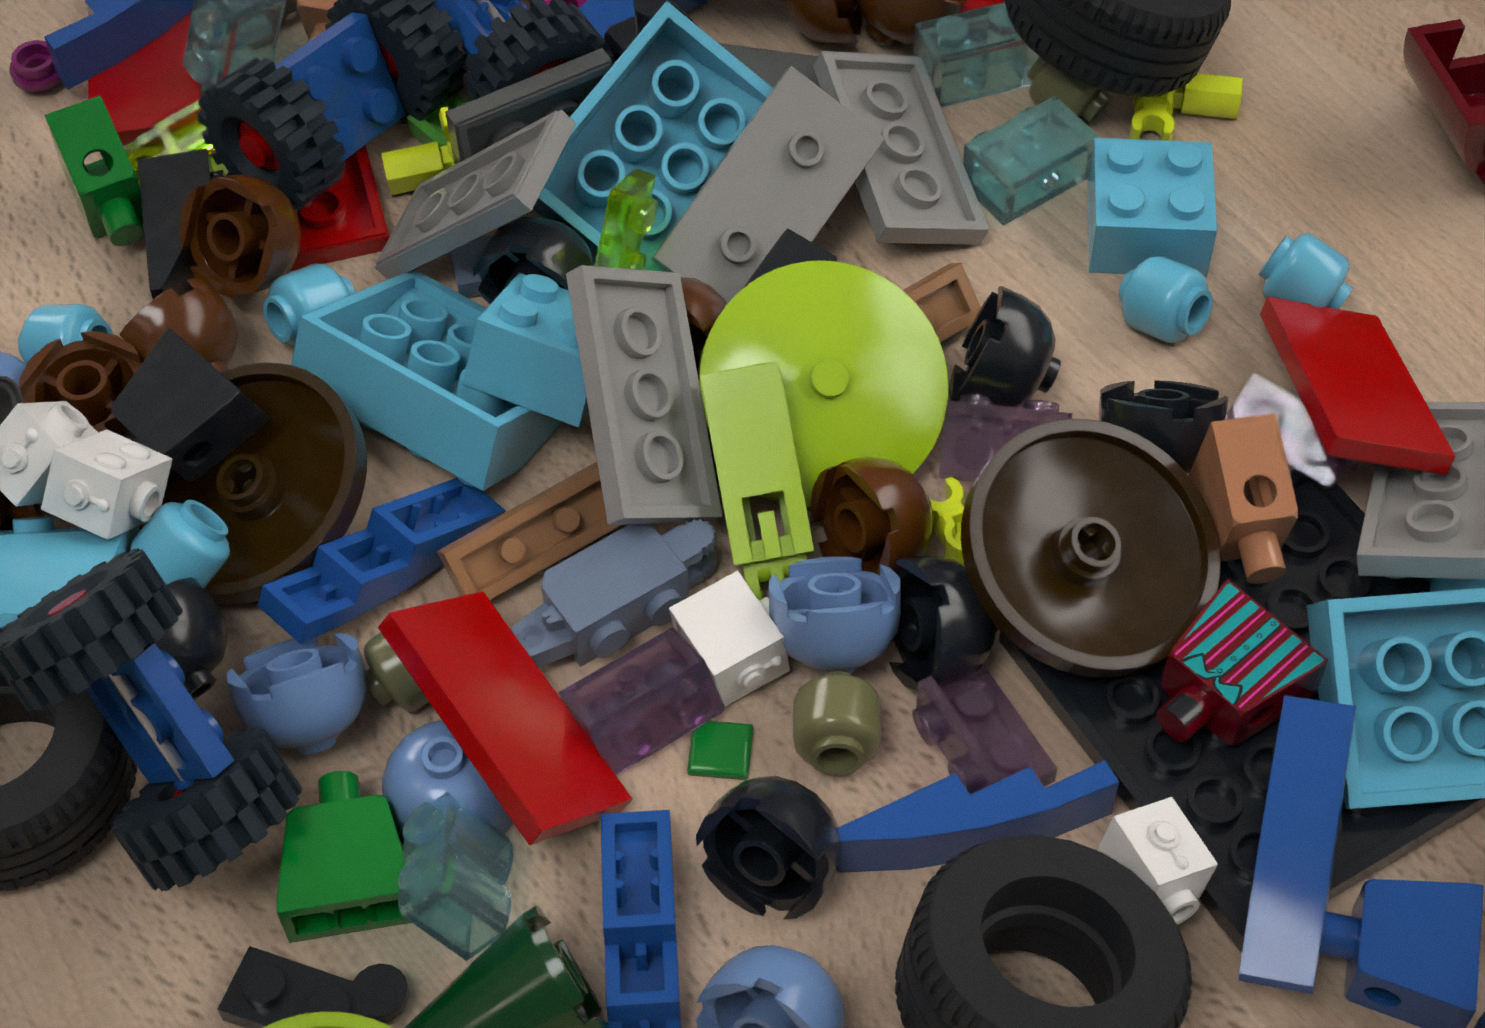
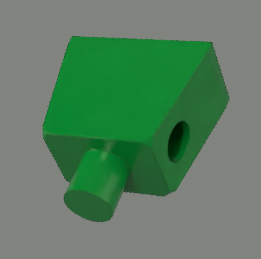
(103, 189)
(339, 863)

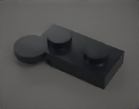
(277, 988)

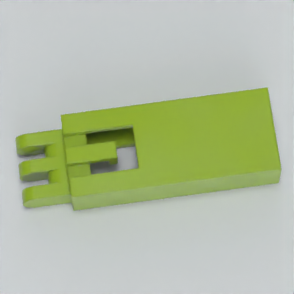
(757, 458)

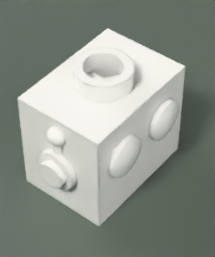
(28, 445)
(106, 483)
(732, 636)
(1163, 853)

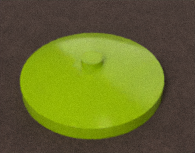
(852, 358)

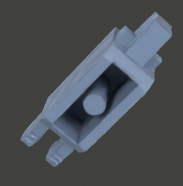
(616, 591)

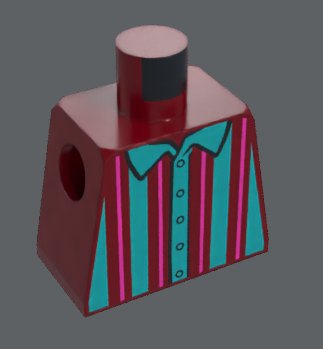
(1235, 670)

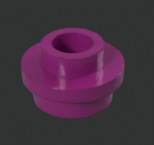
(33, 67)

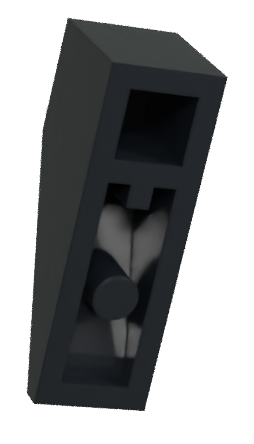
(164, 190)

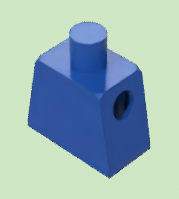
(1411, 950)

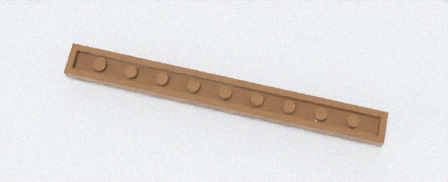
(574, 509)

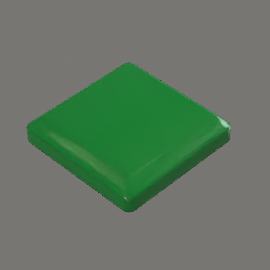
(721, 750)

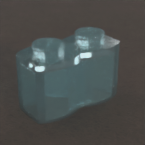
(455, 876)

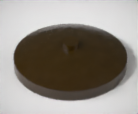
(285, 484)
(1089, 547)

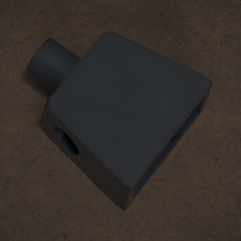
(185, 408)

